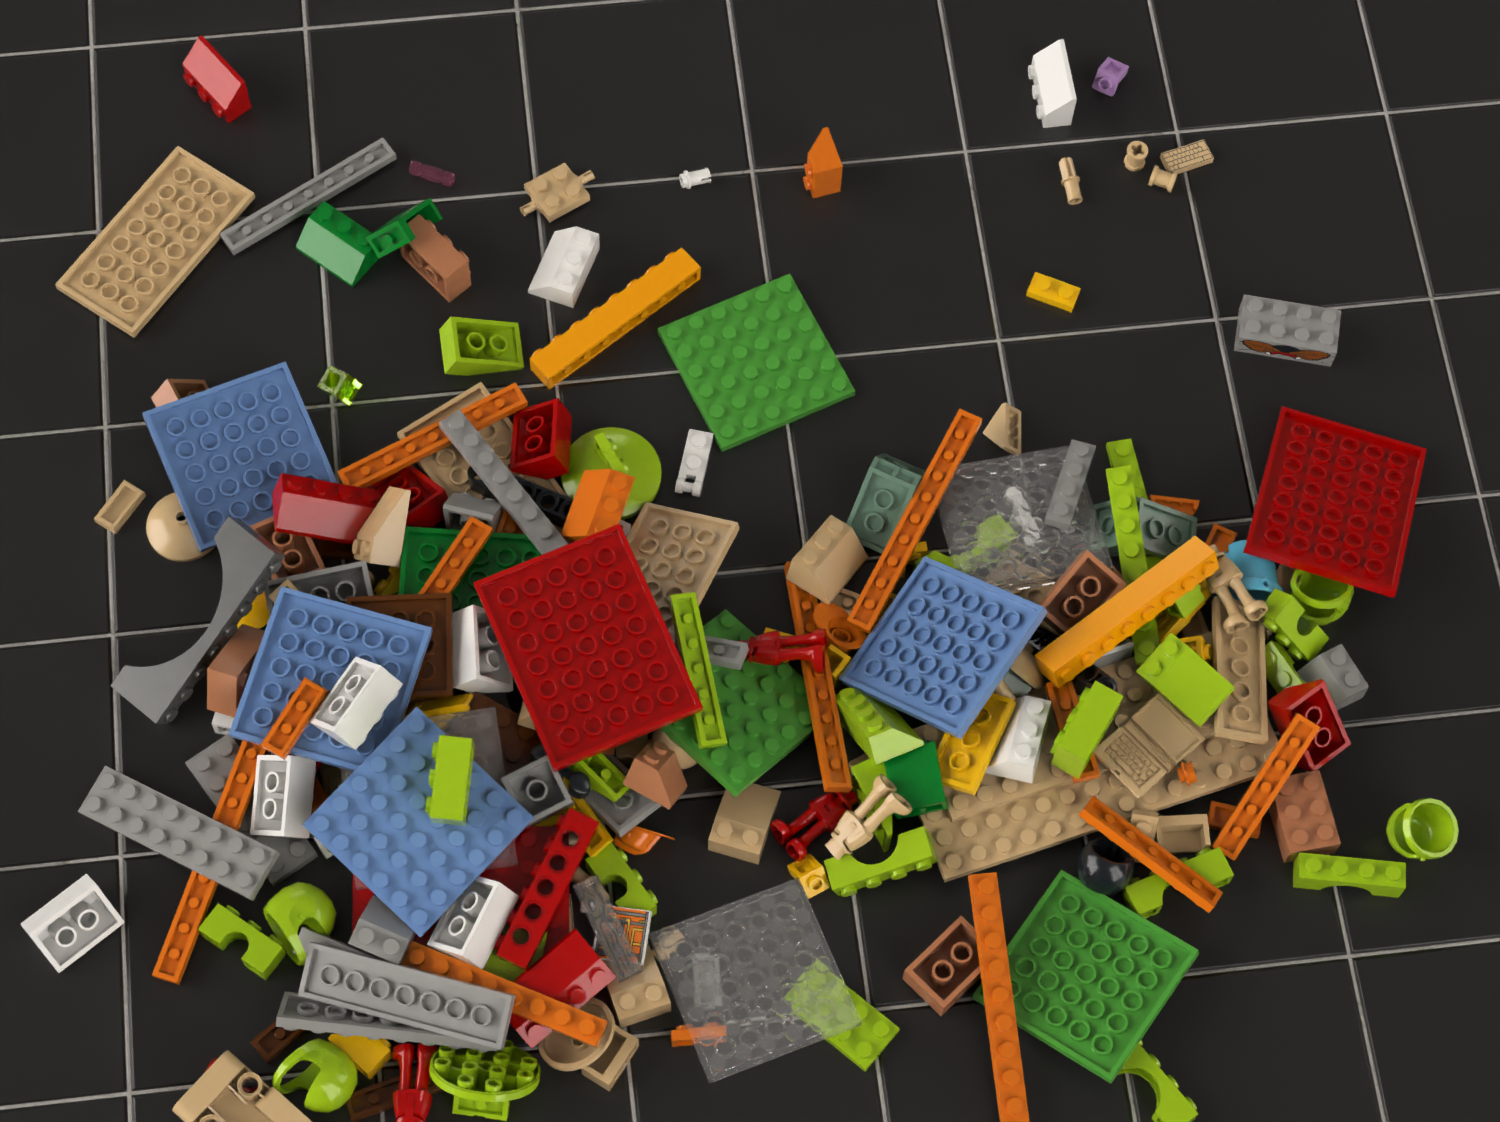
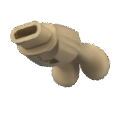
(1230, 577)
(854, 831)

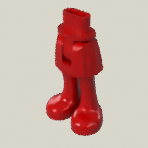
(773, 649)
(825, 810)
(409, 1103)

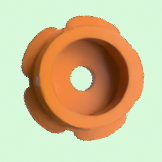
(1187, 773)

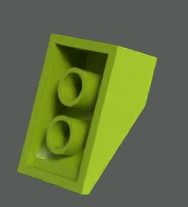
(480, 346)
(1185, 680)
(862, 782)

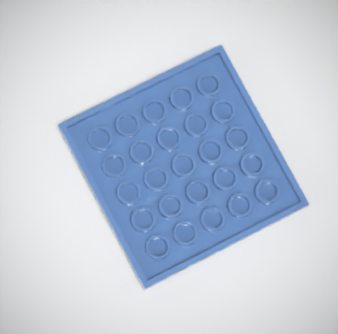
(232, 446)
(318, 642)
(943, 646)
(392, 845)

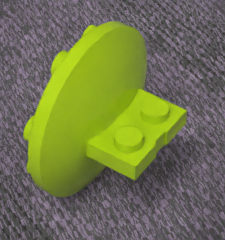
(619, 451)
(484, 1080)

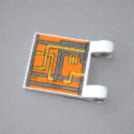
(636, 927)

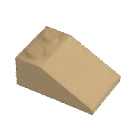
(384, 530)
(744, 823)
(640, 995)

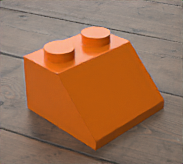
(823, 167)

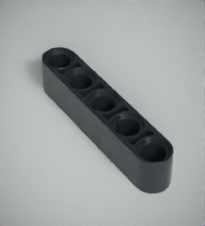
(539, 494)
(1087, 677)

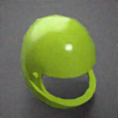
(1321, 597)
(1423, 829)
(298, 906)
(328, 1079)

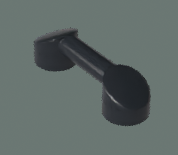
(578, 782)

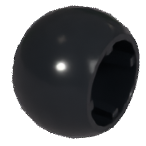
(1105, 867)

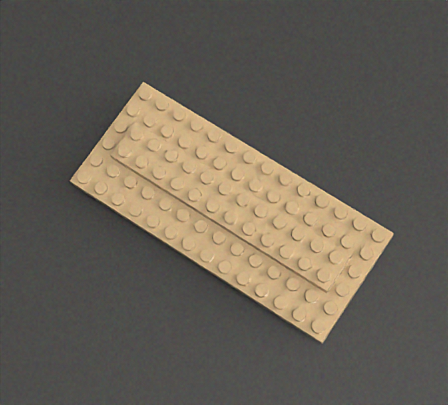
(1020, 817)

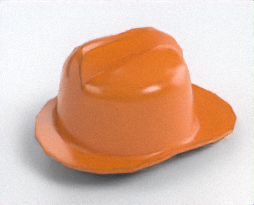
(839, 633)
(638, 840)

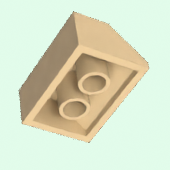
(827, 560)

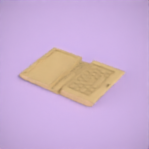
(1148, 745)

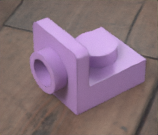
(1109, 76)

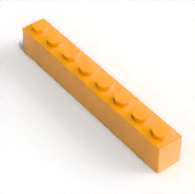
(614, 318)
(1127, 611)

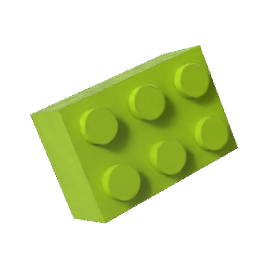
(1085, 728)
(450, 780)

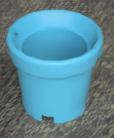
(1258, 573)

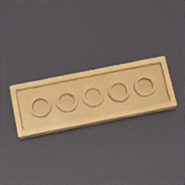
(1243, 664)

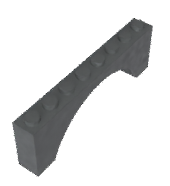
(246, 566)

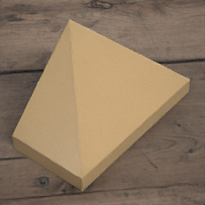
(1006, 429)

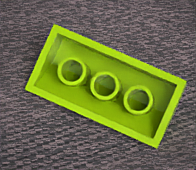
(875, 726)

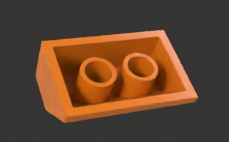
(597, 503)

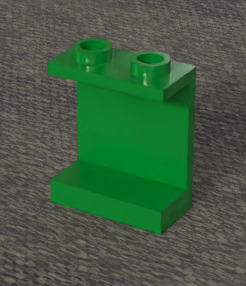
(397, 231)
(918, 779)

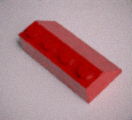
(321, 508)
(565, 973)

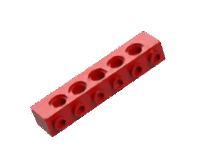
(570, 823)

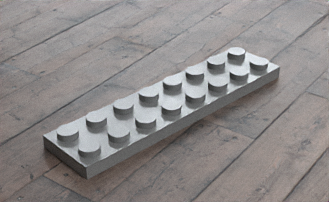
(179, 833)
(407, 995)
(320, 1017)

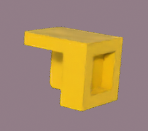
(838, 662)

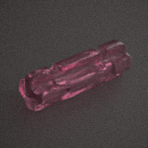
(432, 173)

